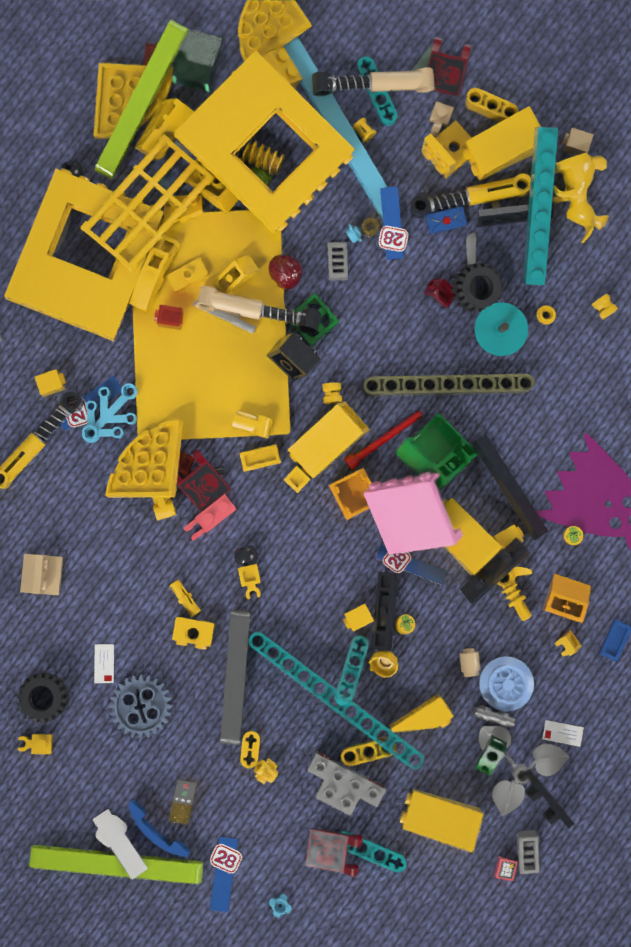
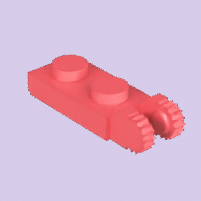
(211, 516)

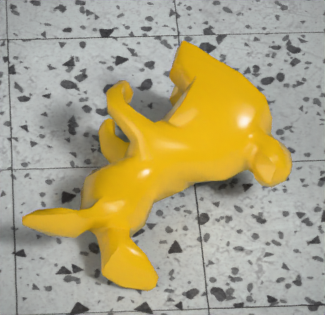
(577, 176)

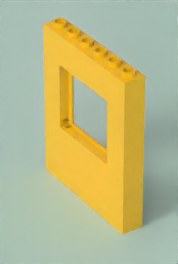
(237, 114)
(67, 289)

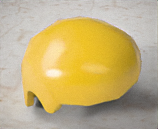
(384, 663)

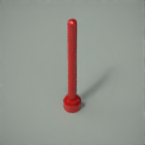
(353, 460)

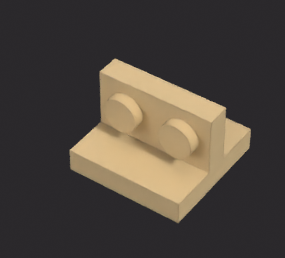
(41, 574)

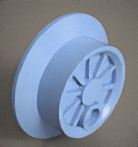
(506, 683)

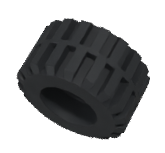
(462, 287)
(27, 702)

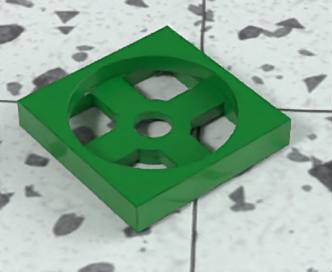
(333, 321)

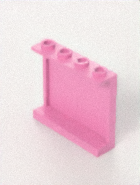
(411, 514)

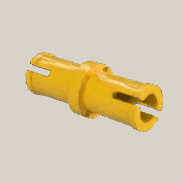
(185, 598)

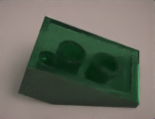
(197, 60)

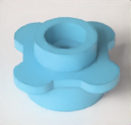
(354, 233)
(277, 911)

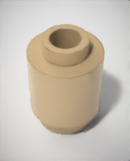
(470, 662)

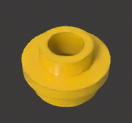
(552, 314)

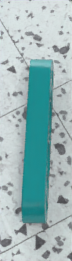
(381, 114)
(349, 669)
(369, 854)

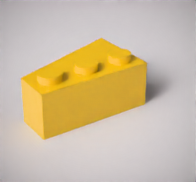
(165, 121)

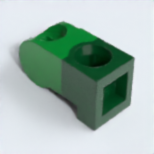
(491, 755)

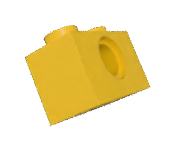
(182, 628)

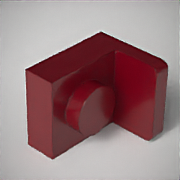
(440, 291)

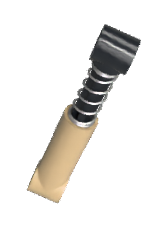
(420, 80)
(210, 300)

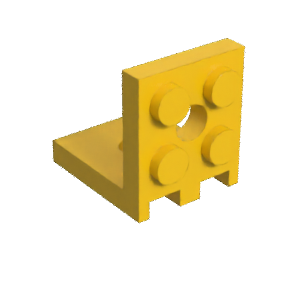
(438, 149)

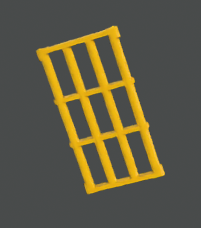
(128, 210)

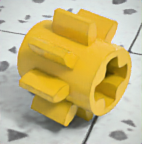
(266, 771)

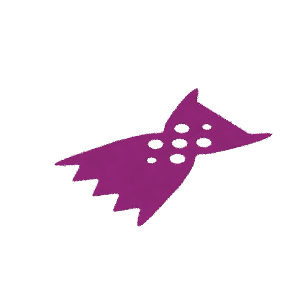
(587, 490)

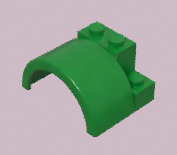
(437, 450)

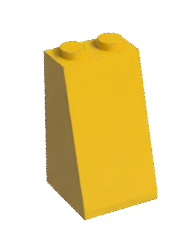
(502, 144)
(328, 439)
(475, 545)
(442, 819)

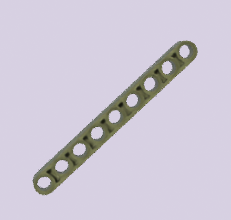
(457, 380)

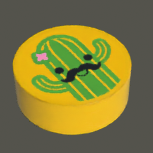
(573, 535)
(405, 624)

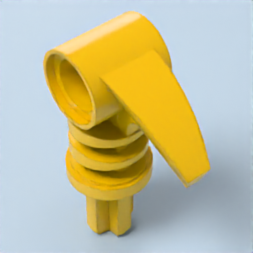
(513, 594)

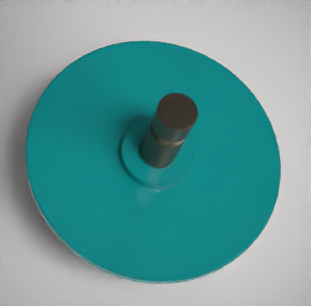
(501, 329)

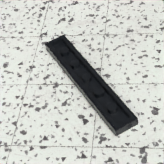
(510, 487)

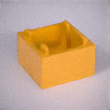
(350, 493)

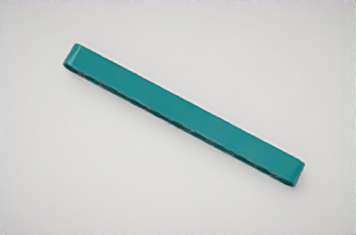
(328, 693)

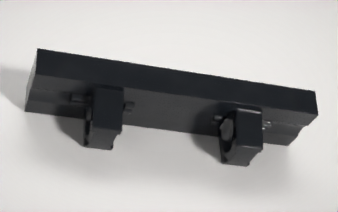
(504, 215)
(495, 570)
(385, 611)
(537, 791)

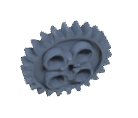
(123, 710)

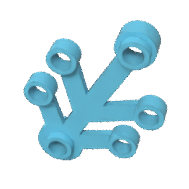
(108, 415)

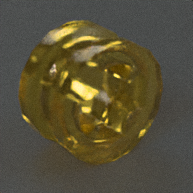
(373, 232)

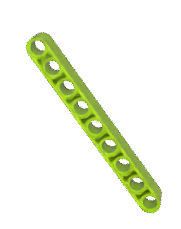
(141, 99)
(108, 864)

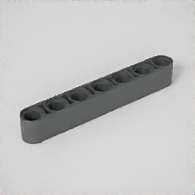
(235, 677)

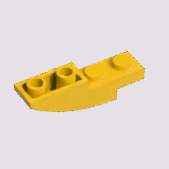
(152, 272)

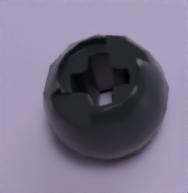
(74, 167)
(245, 556)

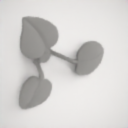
(547, 762)

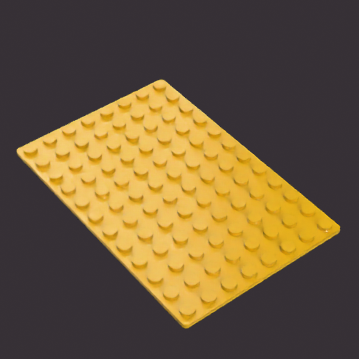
(210, 363)

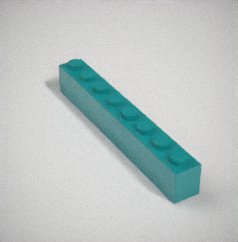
(540, 205)

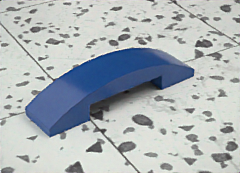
(157, 838)

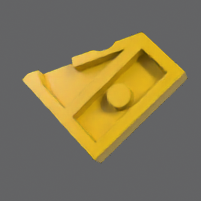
(194, 209)

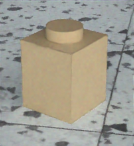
(577, 141)

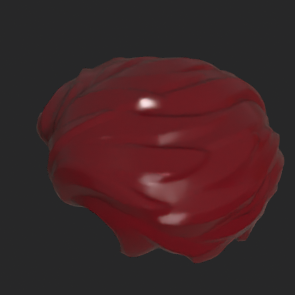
(285, 271)

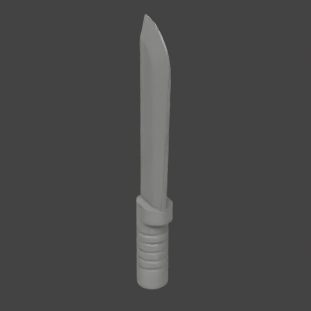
(471, 258)
(235, 320)

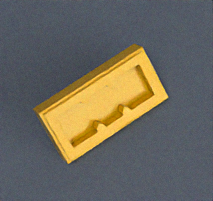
(187, 275)
(260, 458)

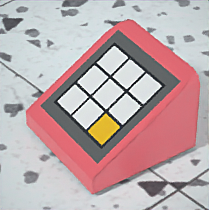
(505, 868)

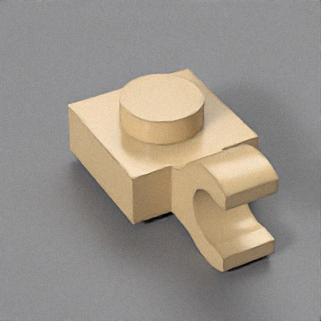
(440, 117)

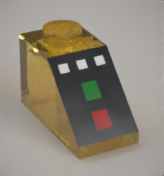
(183, 802)

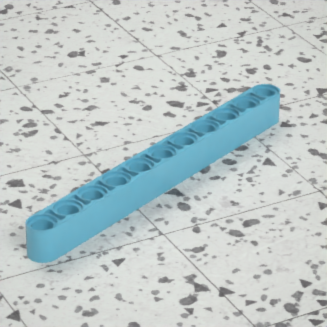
(332, 113)

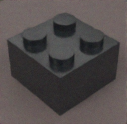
(293, 356)

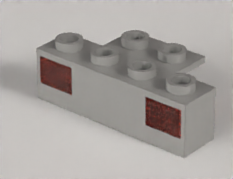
(342, 785)

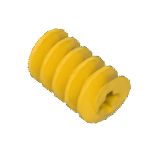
(264, 158)

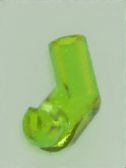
(265, 177)

